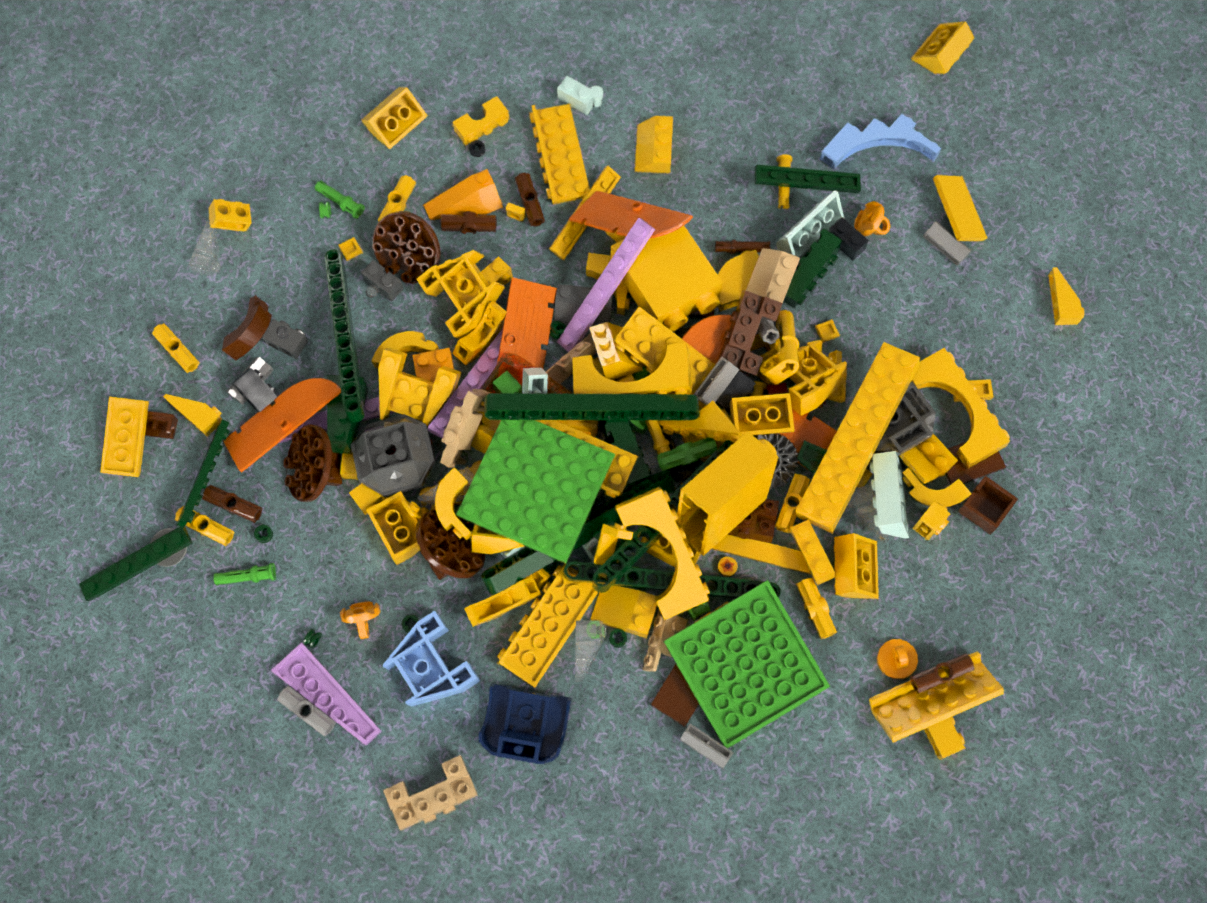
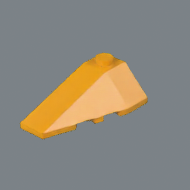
(472, 194)

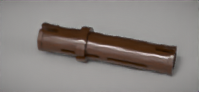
(740, 246)

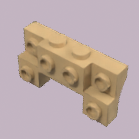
(462, 427)
(439, 798)

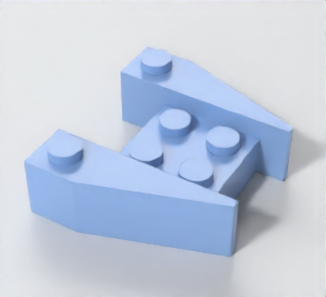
(425, 668)

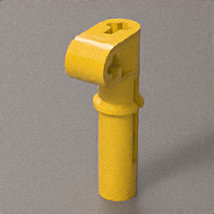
(786, 360)

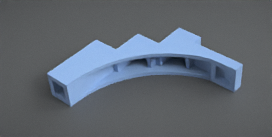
(900, 133)

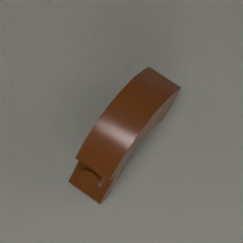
(250, 331)

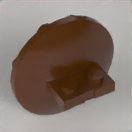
(407, 244)
(314, 464)
(445, 550)

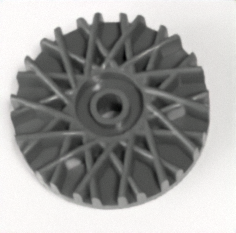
(786, 458)

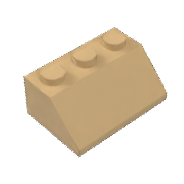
(773, 274)

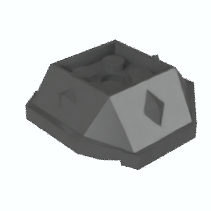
(912, 425)
(395, 472)

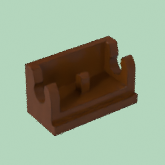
(161, 425)

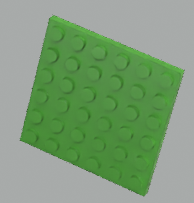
(536, 486)
(746, 664)

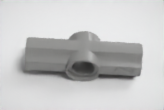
(767, 331)
(316, 718)

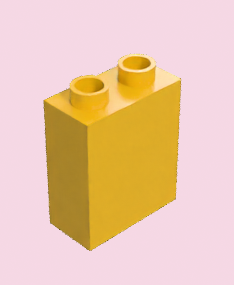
(672, 279)
(726, 492)

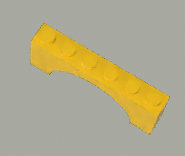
(669, 378)
(986, 434)
(686, 587)

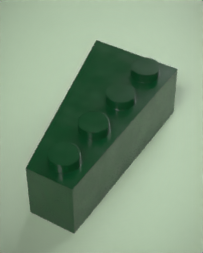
(812, 267)
(339, 427)
(620, 435)

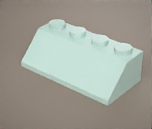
(808, 229)
(890, 494)

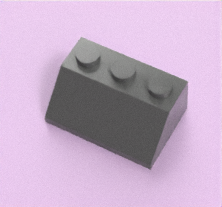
(570, 299)

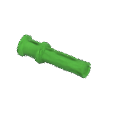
(345, 202)
(254, 574)

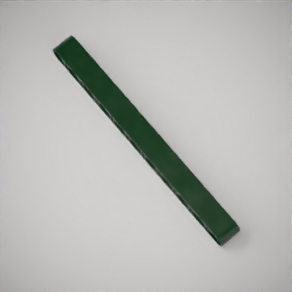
(344, 336)
(591, 406)
(650, 533)
(529, 561)
(661, 585)

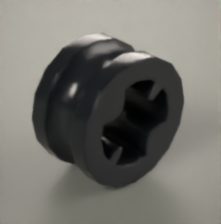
(481, 148)

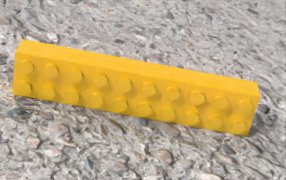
(857, 437)

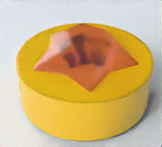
(727, 566)

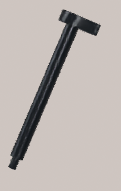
(685, 471)

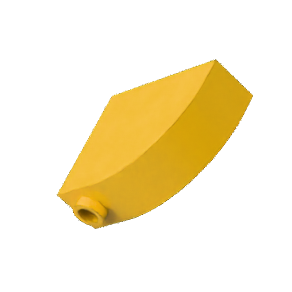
(735, 278)

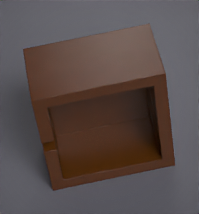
(988, 505)

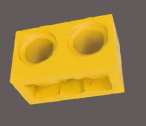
(234, 215)

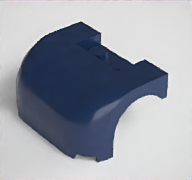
(524, 724)

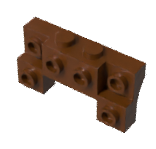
(744, 328)
(758, 524)

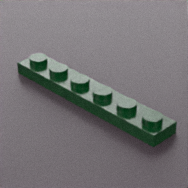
(807, 178)
(201, 479)
(135, 563)

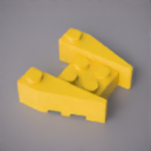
(465, 288)
(814, 379)
(412, 394)

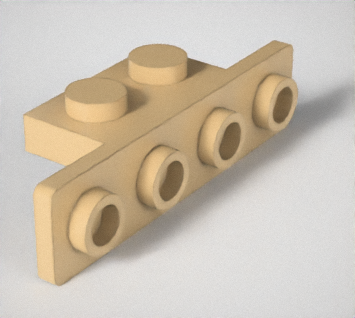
(564, 367)
(662, 630)

